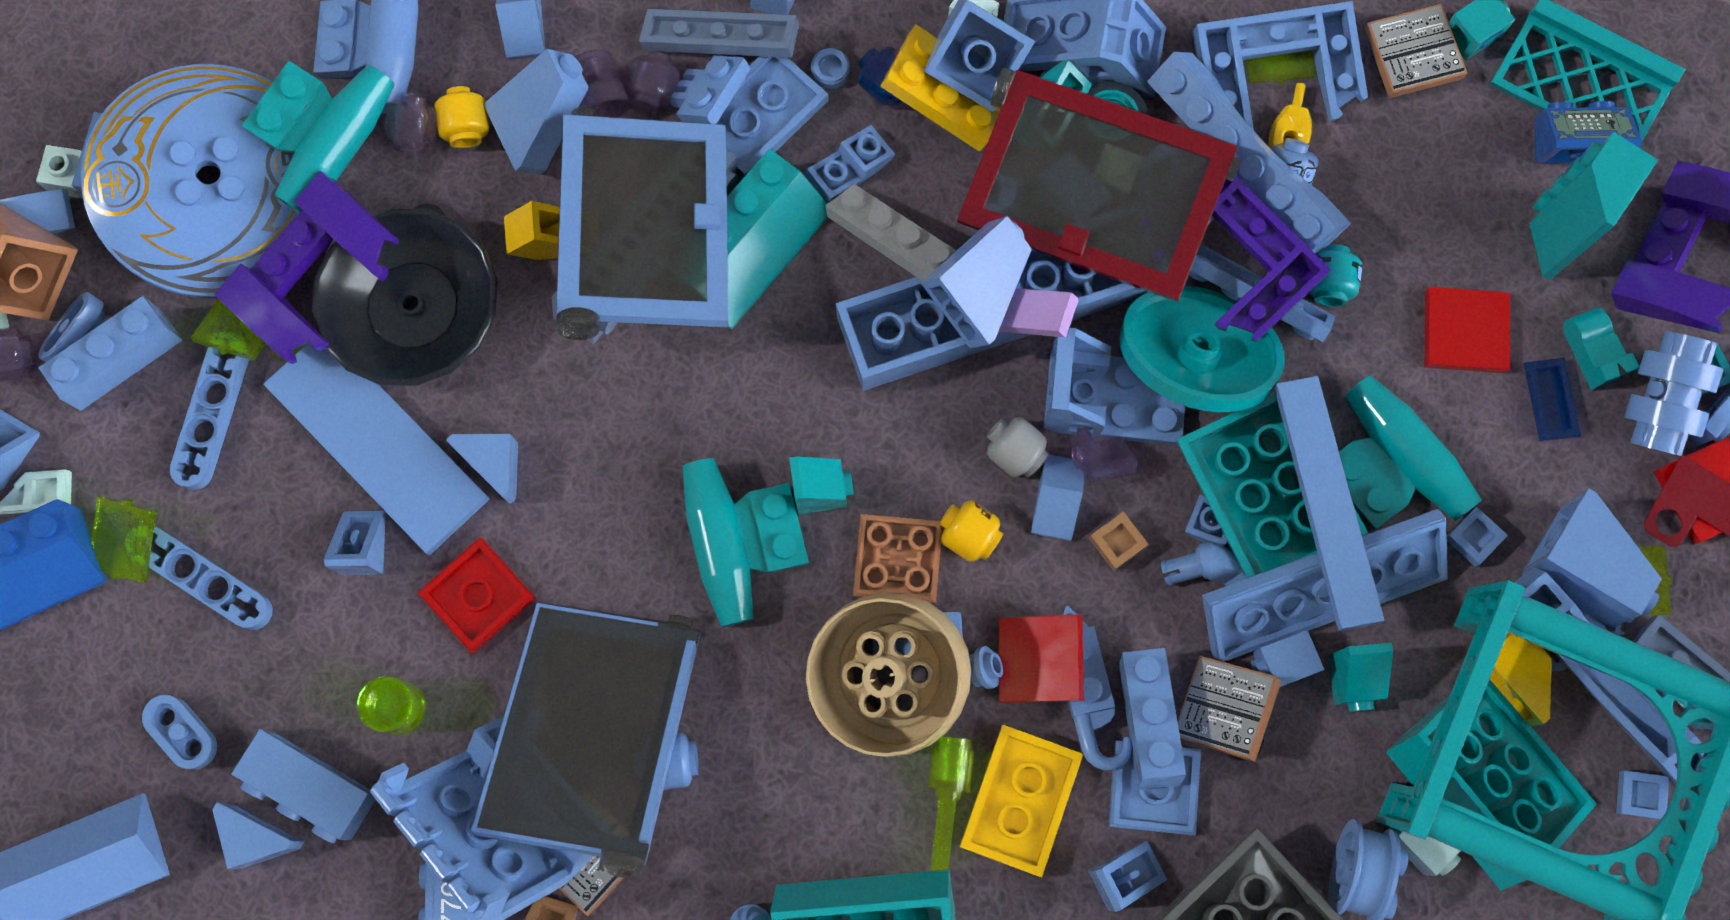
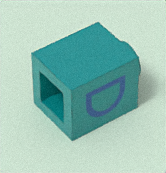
(1480, 25)

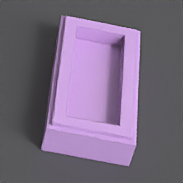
(1039, 313)

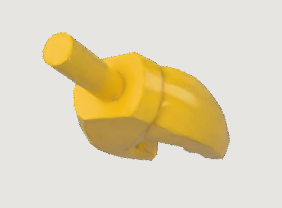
(1292, 121)

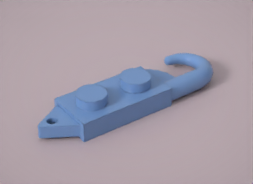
(1097, 706)

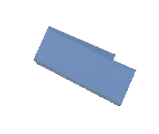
(82, 864)

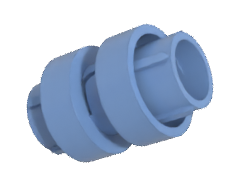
(1673, 392)

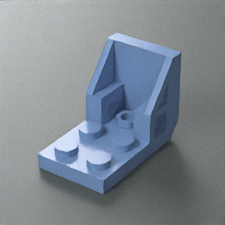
(1099, 37)
(1105, 395)

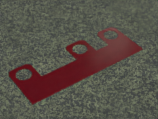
(1691, 494)

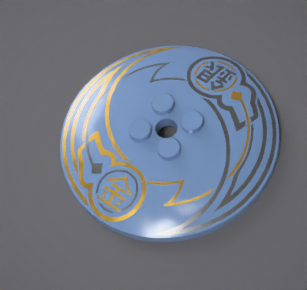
(145, 184)

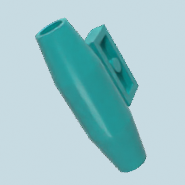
(319, 130)
(1399, 459)
(733, 538)

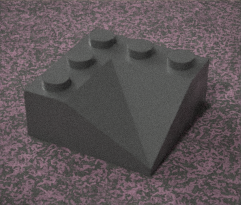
(1249, 884)

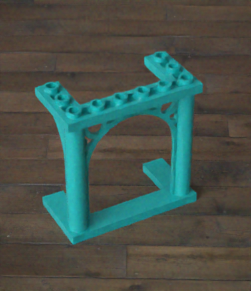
(1422, 812)

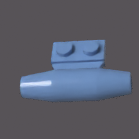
(363, 35)

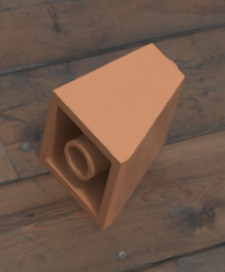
(31, 266)

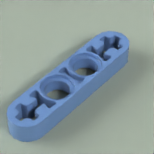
(202, 411)
(201, 577)

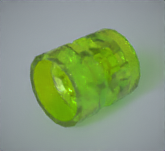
(391, 706)

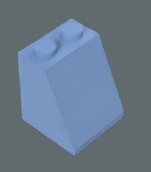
(1597, 562)

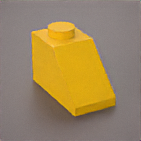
(533, 231)
(1525, 678)

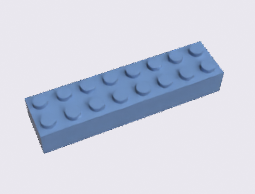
(905, 331)

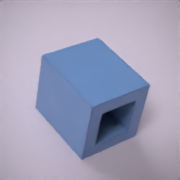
(1288, 658)

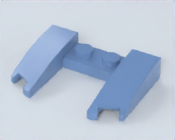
(1323, 29)

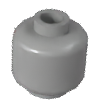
(1016, 447)

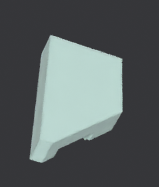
(35, 490)

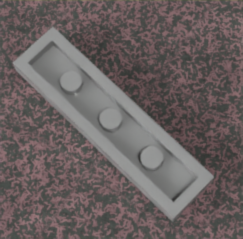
(888, 232)

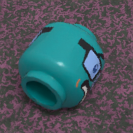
(1343, 280)

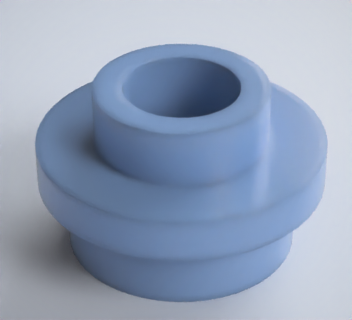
(985, 668)

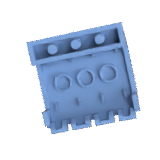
(437, 816)

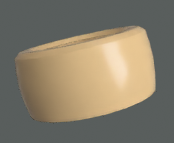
(842, 702)

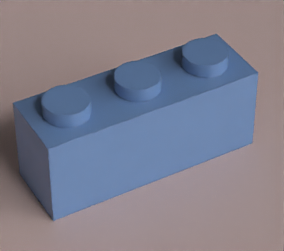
(110, 353)
(1151, 719)
(303, 786)

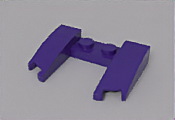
(1290, 262)
(1653, 280)
(259, 291)

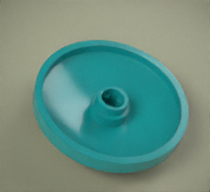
(1191, 360)

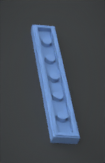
(1328, 504)

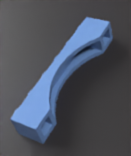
(1206, 109)
(1620, 700)

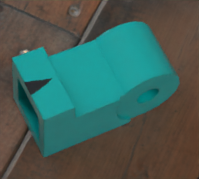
(1598, 348)

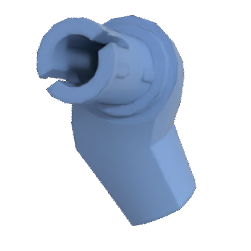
(1209, 560)

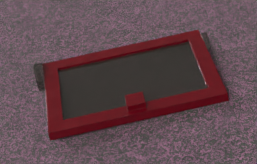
(1098, 182)

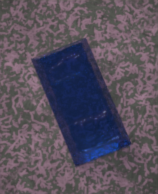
(1552, 399)

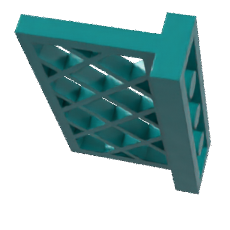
(1593, 44)

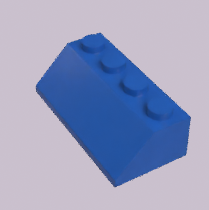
(45, 561)

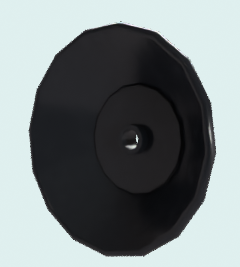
(369, 319)

